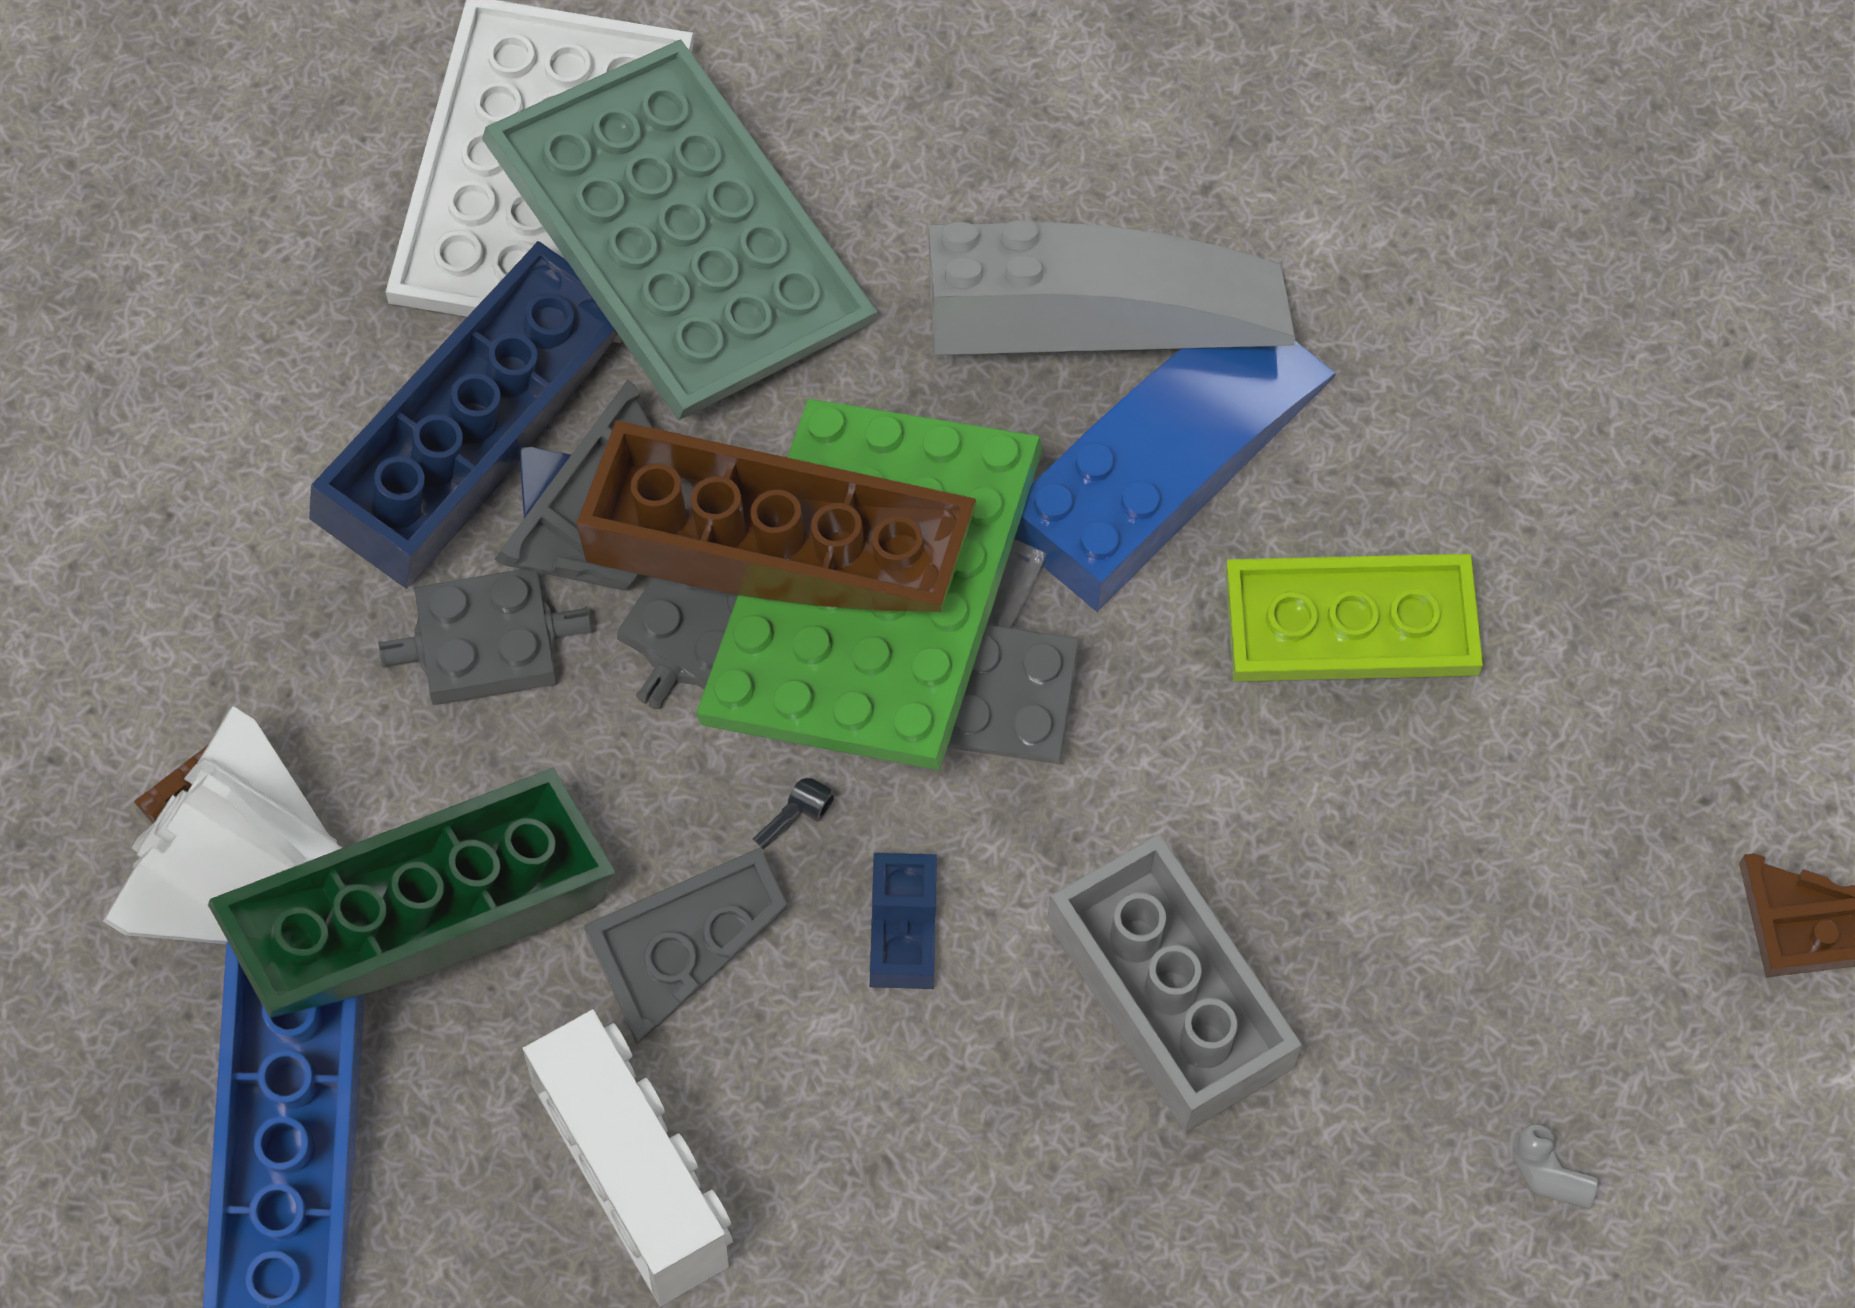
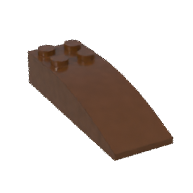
(769, 524)

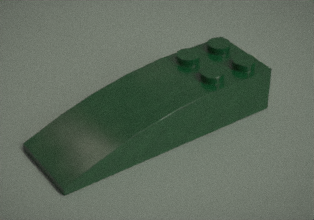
(416, 897)

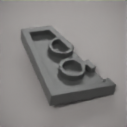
(682, 936)

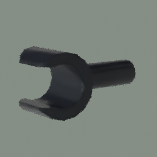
(807, 798)

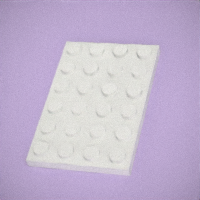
(465, 212)

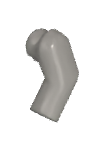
(1544, 1173)

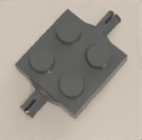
(677, 633)
(484, 636)

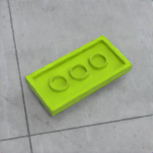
(1352, 617)

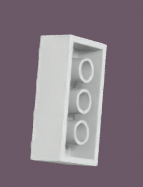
(627, 1156)

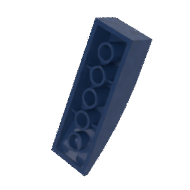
(463, 418)

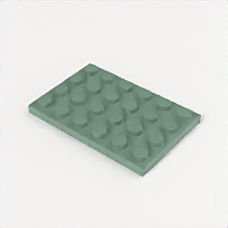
(679, 228)

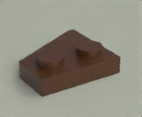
(1799, 918)

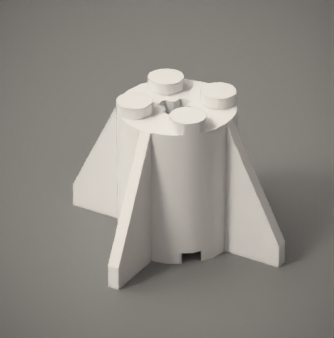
(224, 833)

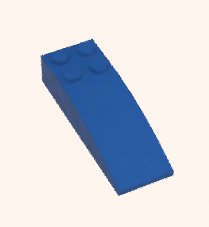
(1161, 460)
(282, 1151)

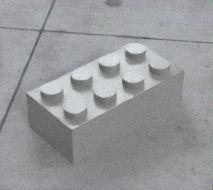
(1172, 982)

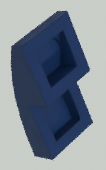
(903, 921)

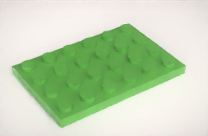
(876, 677)

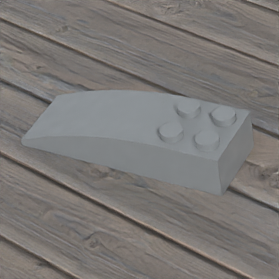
(1096, 291)

